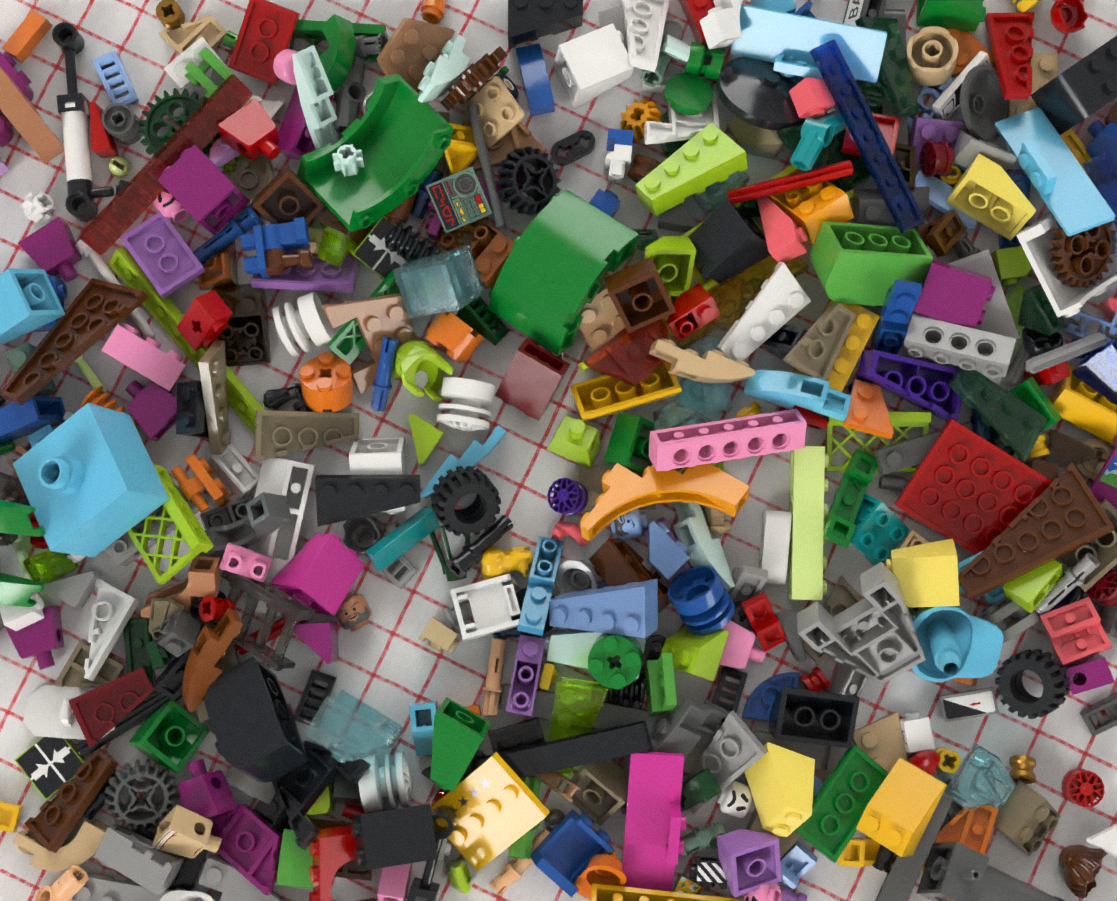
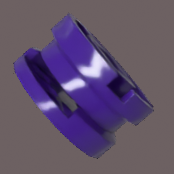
(568, 497)

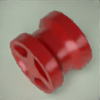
(815, 680)

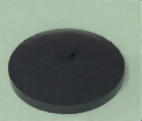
(758, 93)

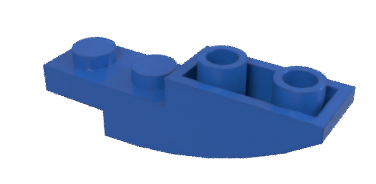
(895, 316)

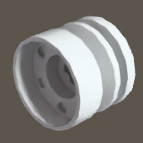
(299, 325)
(466, 403)
(386, 782)

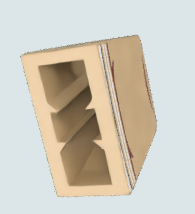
(185, 834)

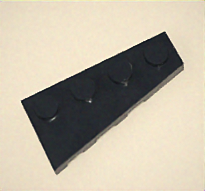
(361, 495)

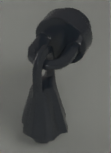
(277, 397)

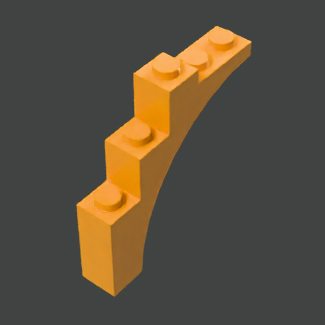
(627, 491)

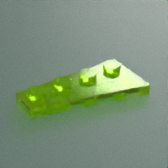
(575, 708)

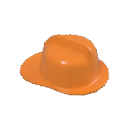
(601, 870)

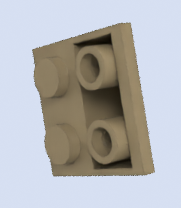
(1026, 818)

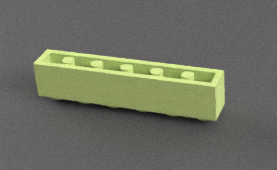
(807, 523)

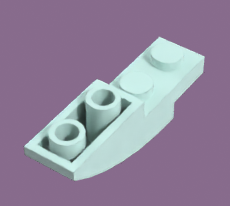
(444, 71)
(695, 535)

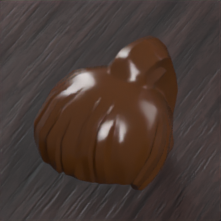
(1081, 868)

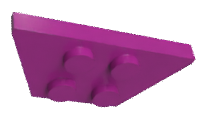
(249, 845)

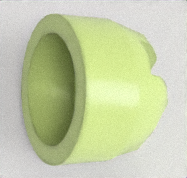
(117, 171)

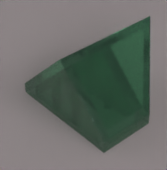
(1038, 313)

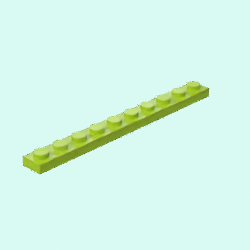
(169, 317)

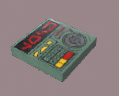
(459, 200)

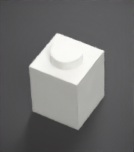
(916, 732)

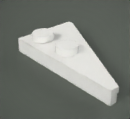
(109, 619)

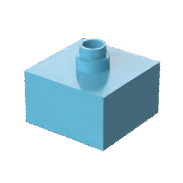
(90, 481)

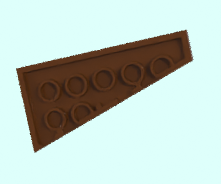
(1045, 530)

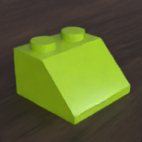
(674, 261)
(696, 653)

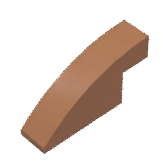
(27, 120)

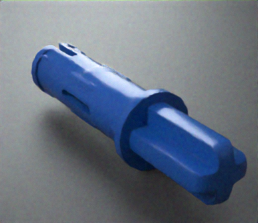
(384, 373)

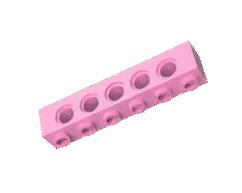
(727, 439)

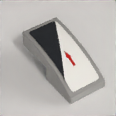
(969, 704)

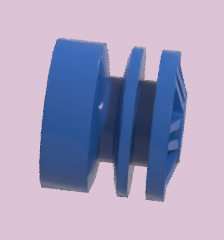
(701, 600)

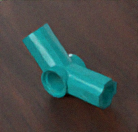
(814, 136)

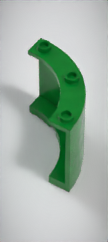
(399, 151)
(559, 269)

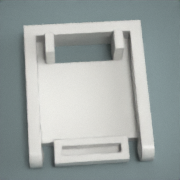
(490, 605)

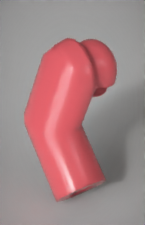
(568, 529)

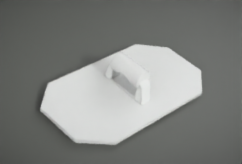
(50, 712)

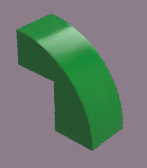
(340, 55)

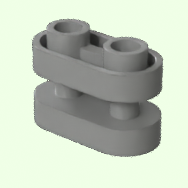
(996, 614)

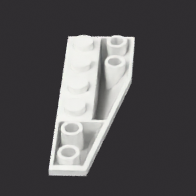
(293, 481)

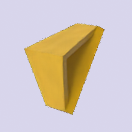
(461, 149)

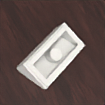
(234, 472)

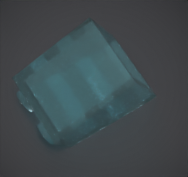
(439, 282)

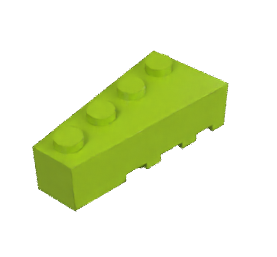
(692, 168)

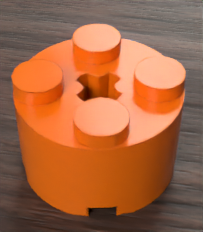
(454, 335)
(326, 383)

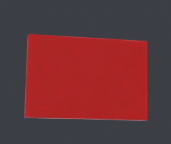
(263, 34)

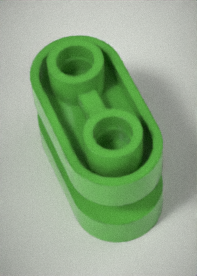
(197, 75)

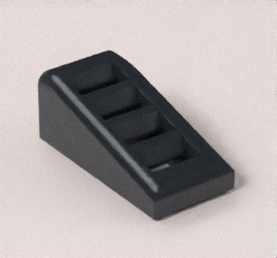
(733, 673)
(305, 719)

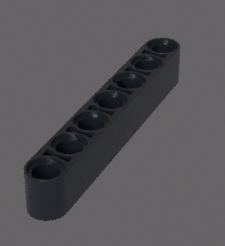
(575, 750)

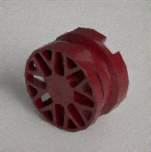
(936, 159)
(1105, 589)

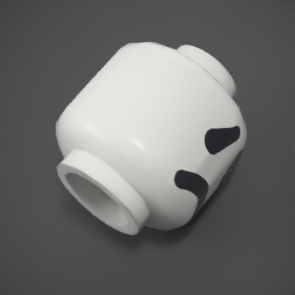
(736, 800)

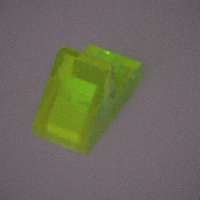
(335, 246)
(49, 566)

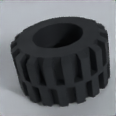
(476, 515)
(1016, 695)

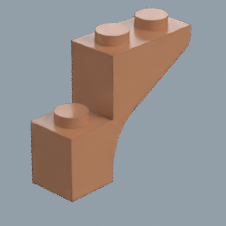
(202, 580)

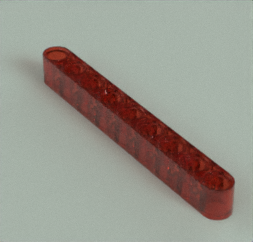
(145, 185)

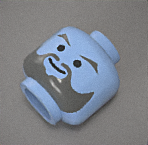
(629, 525)

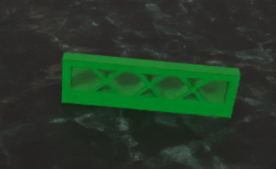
(312, 30)
(354, 342)

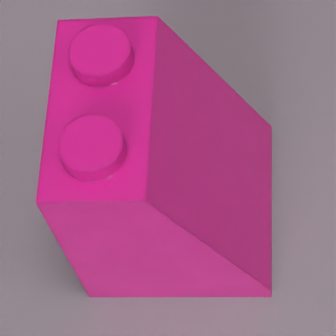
(320, 574)

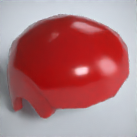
(1068, 16)
(926, 760)

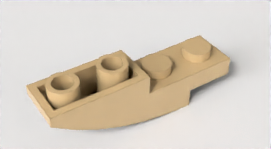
(709, 368)

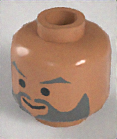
(353, 612)

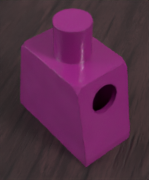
(53, 249)
(152, 408)
(40, 638)
(1092, 673)
(206, 792)

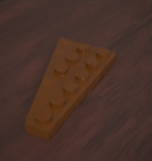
(85, 321)

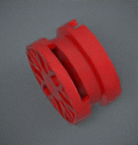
(1083, 787)

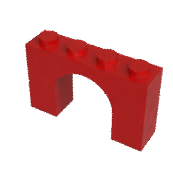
(329, 852)

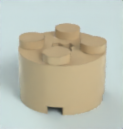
(932, 56)

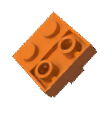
(200, 482)

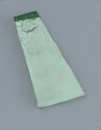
(894, 67)

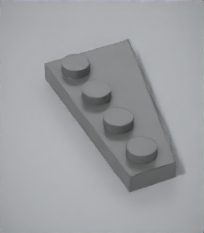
(729, 753)

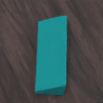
(402, 538)

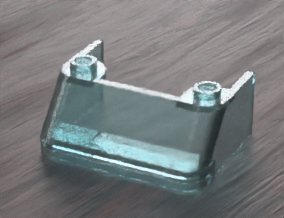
(352, 728)

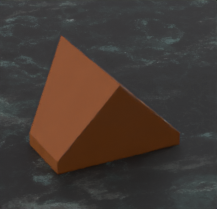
(220, 269)

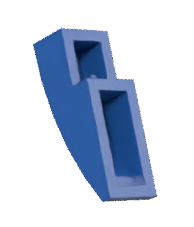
(535, 80)

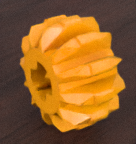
(637, 116)

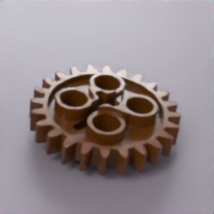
(473, 78)
(1082, 256)

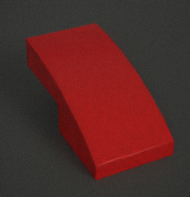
(763, 621)

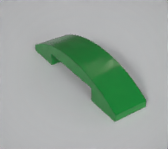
(848, 498)

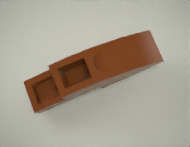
(202, 664)

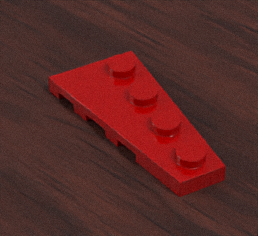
(1012, 51)

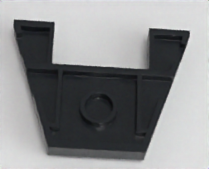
(305, 784)

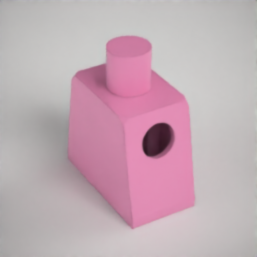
(740, 647)

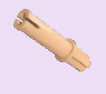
(493, 677)

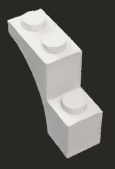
(722, 23)

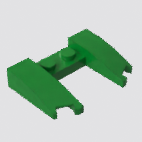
(15, 589)

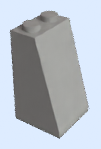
(997, 315)

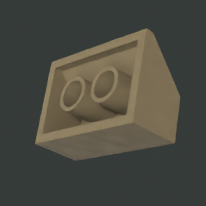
(1102, 548)

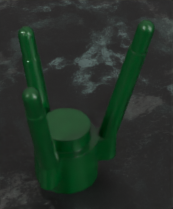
(446, 571)

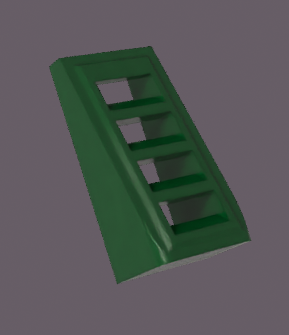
(477, 315)

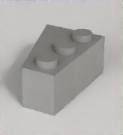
(137, 860)

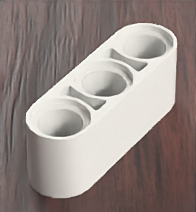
(775, 545)

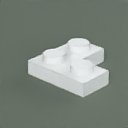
(176, 68)

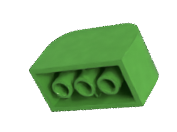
(864, 260)

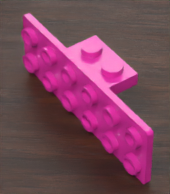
(653, 820)

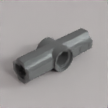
(350, 95)

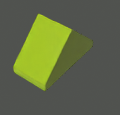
(425, 438)

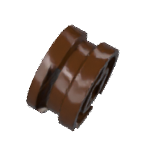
(642, 166)

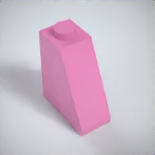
(394, 883)

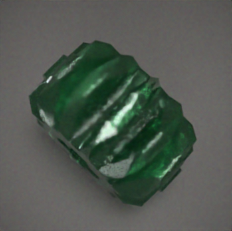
(872, 93)

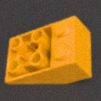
(813, 205)

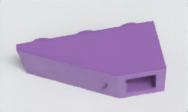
(525, 675)

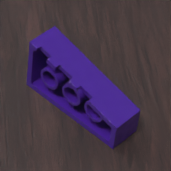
(914, 381)

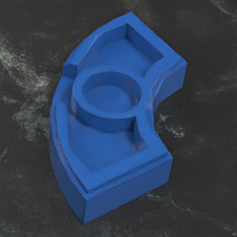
(763, 696)

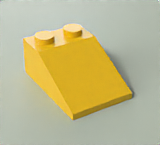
(902, 808)

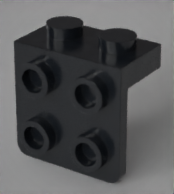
(191, 410)

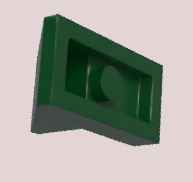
(158, 655)

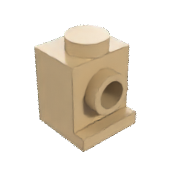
(440, 636)

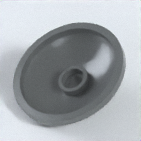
(982, 102)

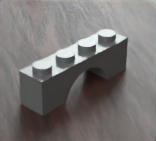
(264, 516)

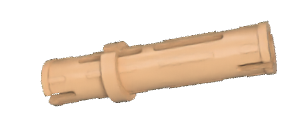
(514, 869)

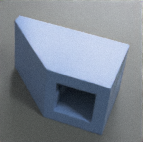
(663, 552)

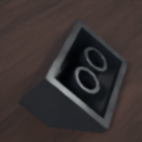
(814, 717)

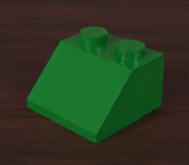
(630, 443)

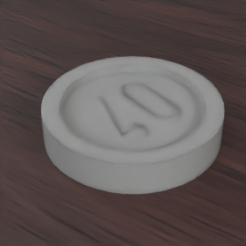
(673, 28)

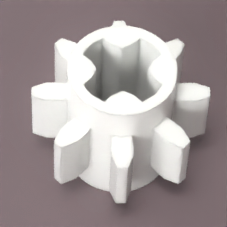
(38, 206)

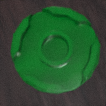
(688, 93)

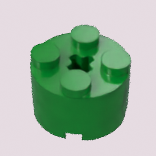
(620, 673)

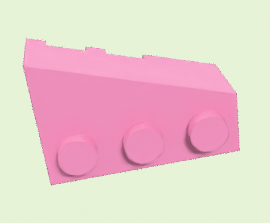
(144, 356)

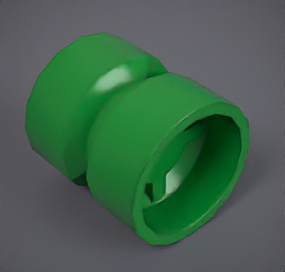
(696, 59)

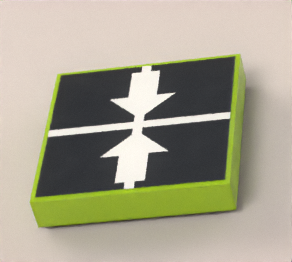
(375, 253)
(50, 764)

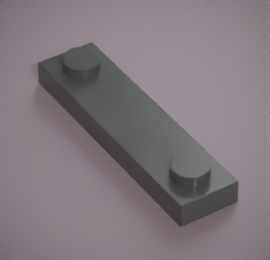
(907, 452)

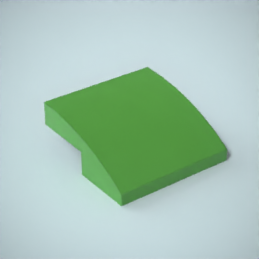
(660, 685)
(293, 863)

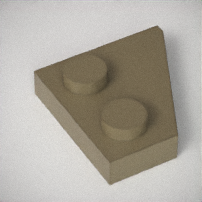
(74, 672)

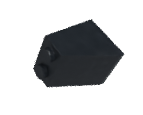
(728, 243)
(394, 837)

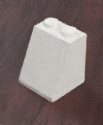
(592, 64)
(379, 457)

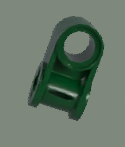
(698, 789)

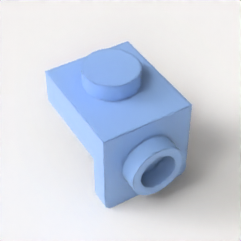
(796, 864)

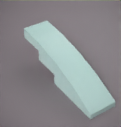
(314, 97)

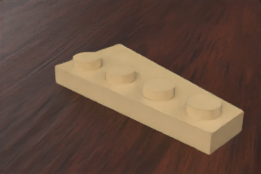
(882, 741)

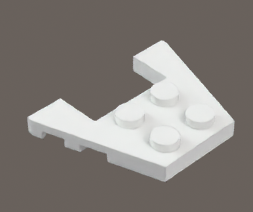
(680, 125)

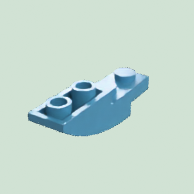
(540, 586)

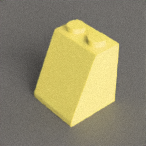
(927, 573)
(782, 789)

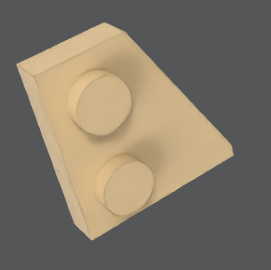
(190, 32)

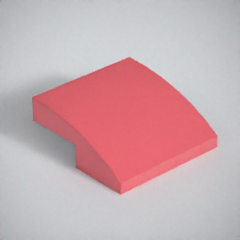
(1075, 632)

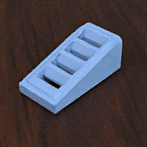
(109, 65)

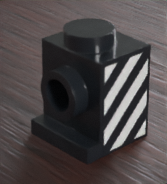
(707, 872)

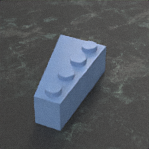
(611, 609)

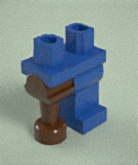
(270, 246)

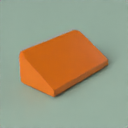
(27, 36)

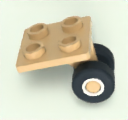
(497, 108)

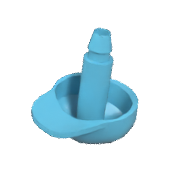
(955, 644)

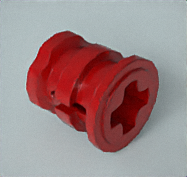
(214, 608)

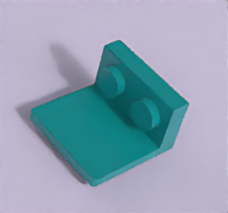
(877, 530)

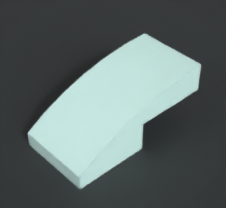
(675, 48)

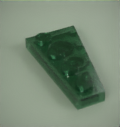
(1008, 415)

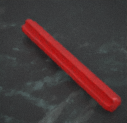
(790, 182)

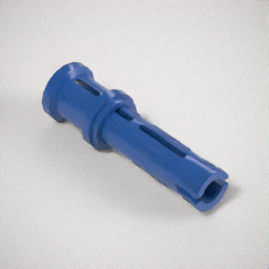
(236, 228)

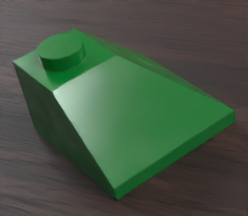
(170, 736)

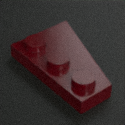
(109, 703)

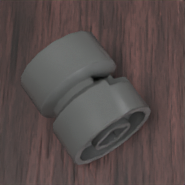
(122, 123)

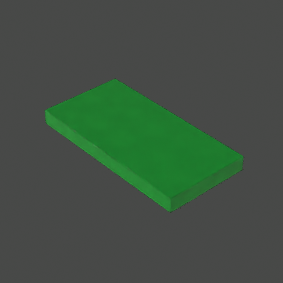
(842, 802)

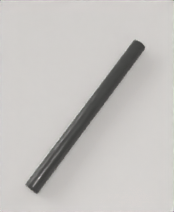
(486, 165)

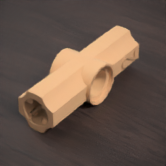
(65, 886)

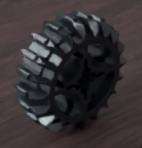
(517, 175)

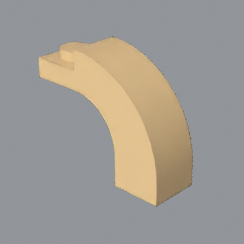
(74, 853)

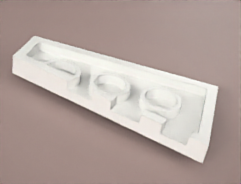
(771, 309)

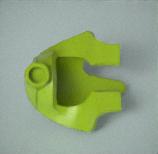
(417, 357)

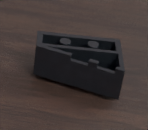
(539, 18)

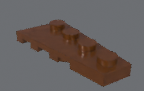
(66, 809)

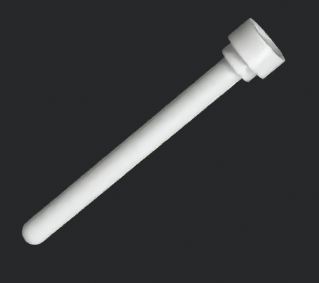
(106, 273)

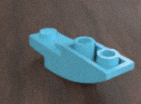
(800, 390)

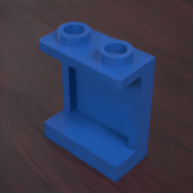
(568, 850)

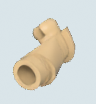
(716, 521)

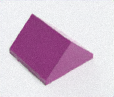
(321, 638)

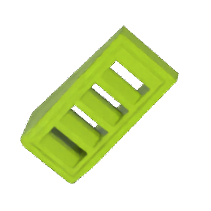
(459, 875)

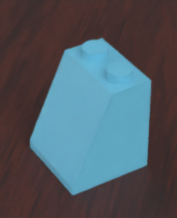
(26, 302)

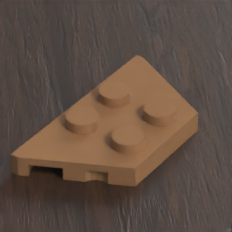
(412, 49)
(516, 138)

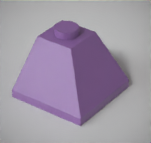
(749, 860)

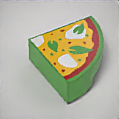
(685, 885)

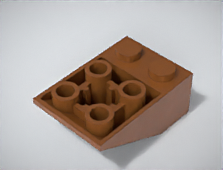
(487, 245)

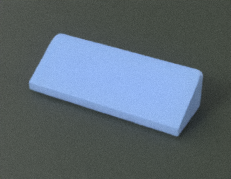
(939, 194)

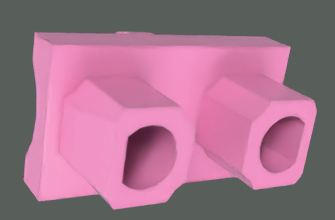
(245, 562)

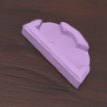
(222, 153)

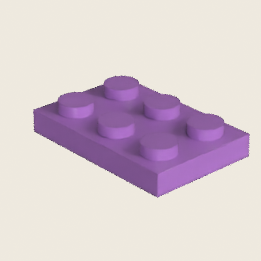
(162, 254)

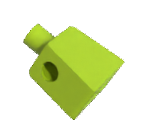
(576, 441)

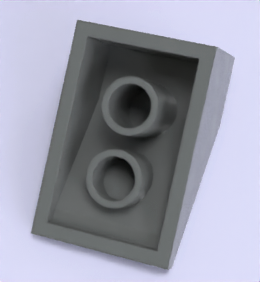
(872, 210)

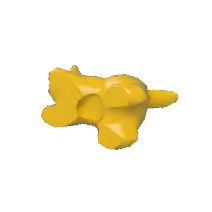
(498, 563)

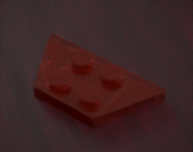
(627, 354)

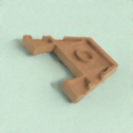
(376, 318)

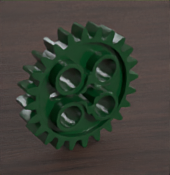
(167, 106)

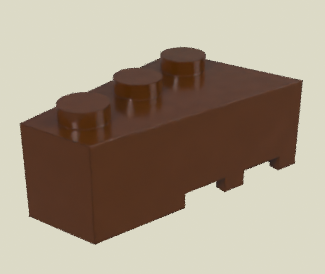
(622, 565)

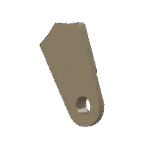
(160, 611)

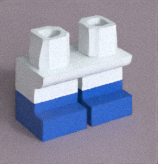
(619, 160)

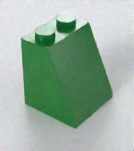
(951, 14)
(455, 742)

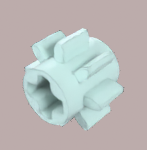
(348, 160)

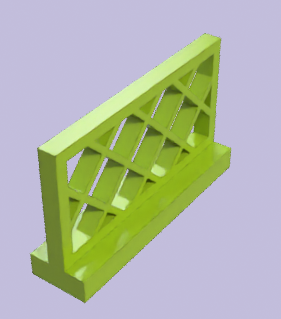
(898, 419)
(186, 525)

